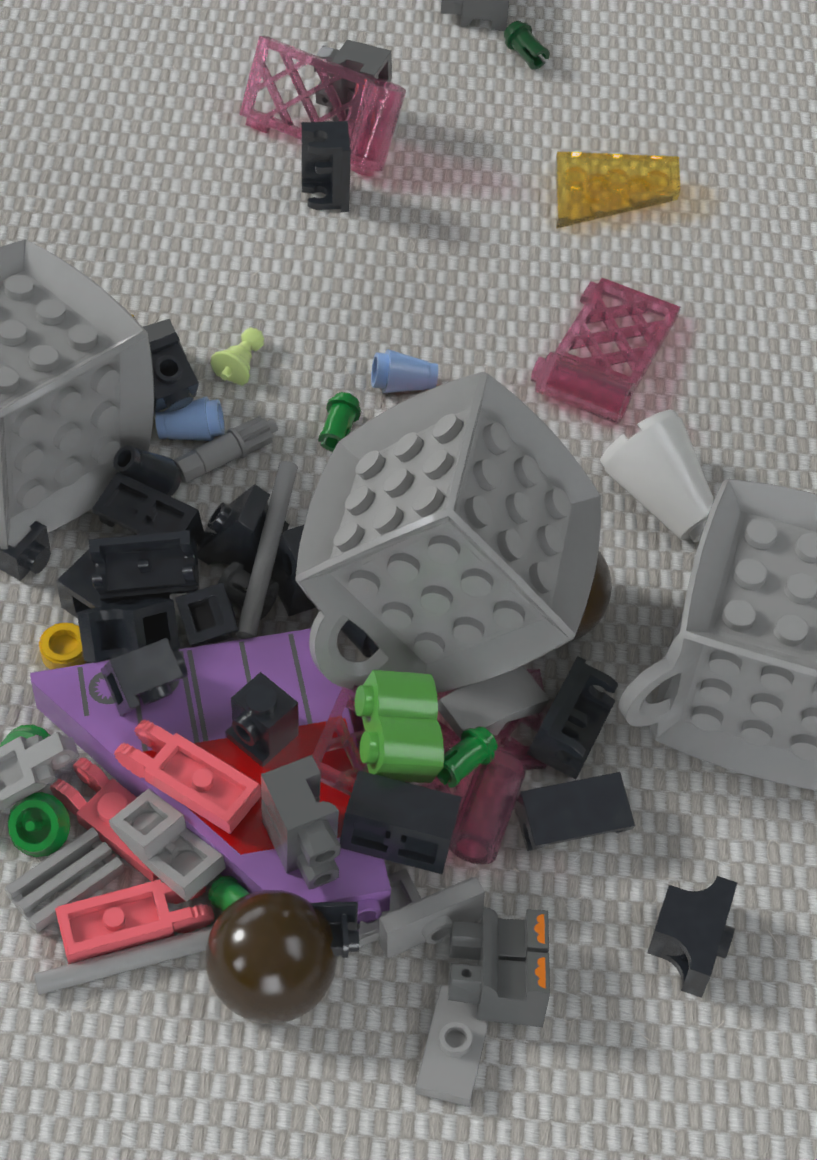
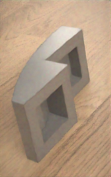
(493, 702)
(166, 846)

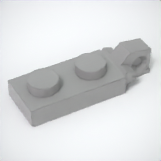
(30, 765)

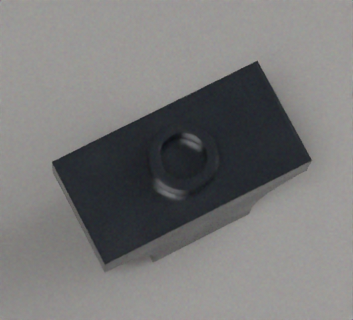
(236, 530)
(127, 626)
(694, 931)

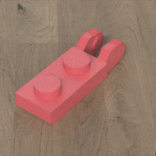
(191, 776)
(104, 805)
(126, 920)

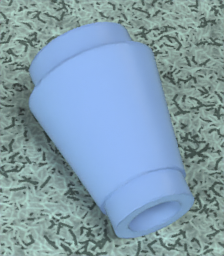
(402, 372)
(197, 421)

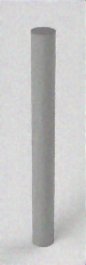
(267, 550)
(121, 961)

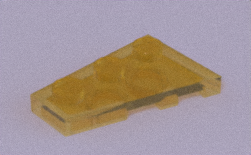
(611, 184)

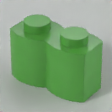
(400, 726)

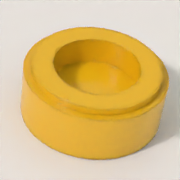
(61, 646)

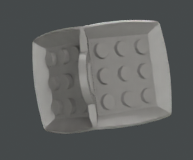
(69, 390)
(449, 539)
(745, 648)

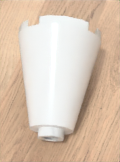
(663, 473)

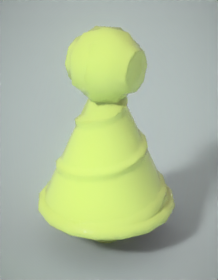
(234, 362)

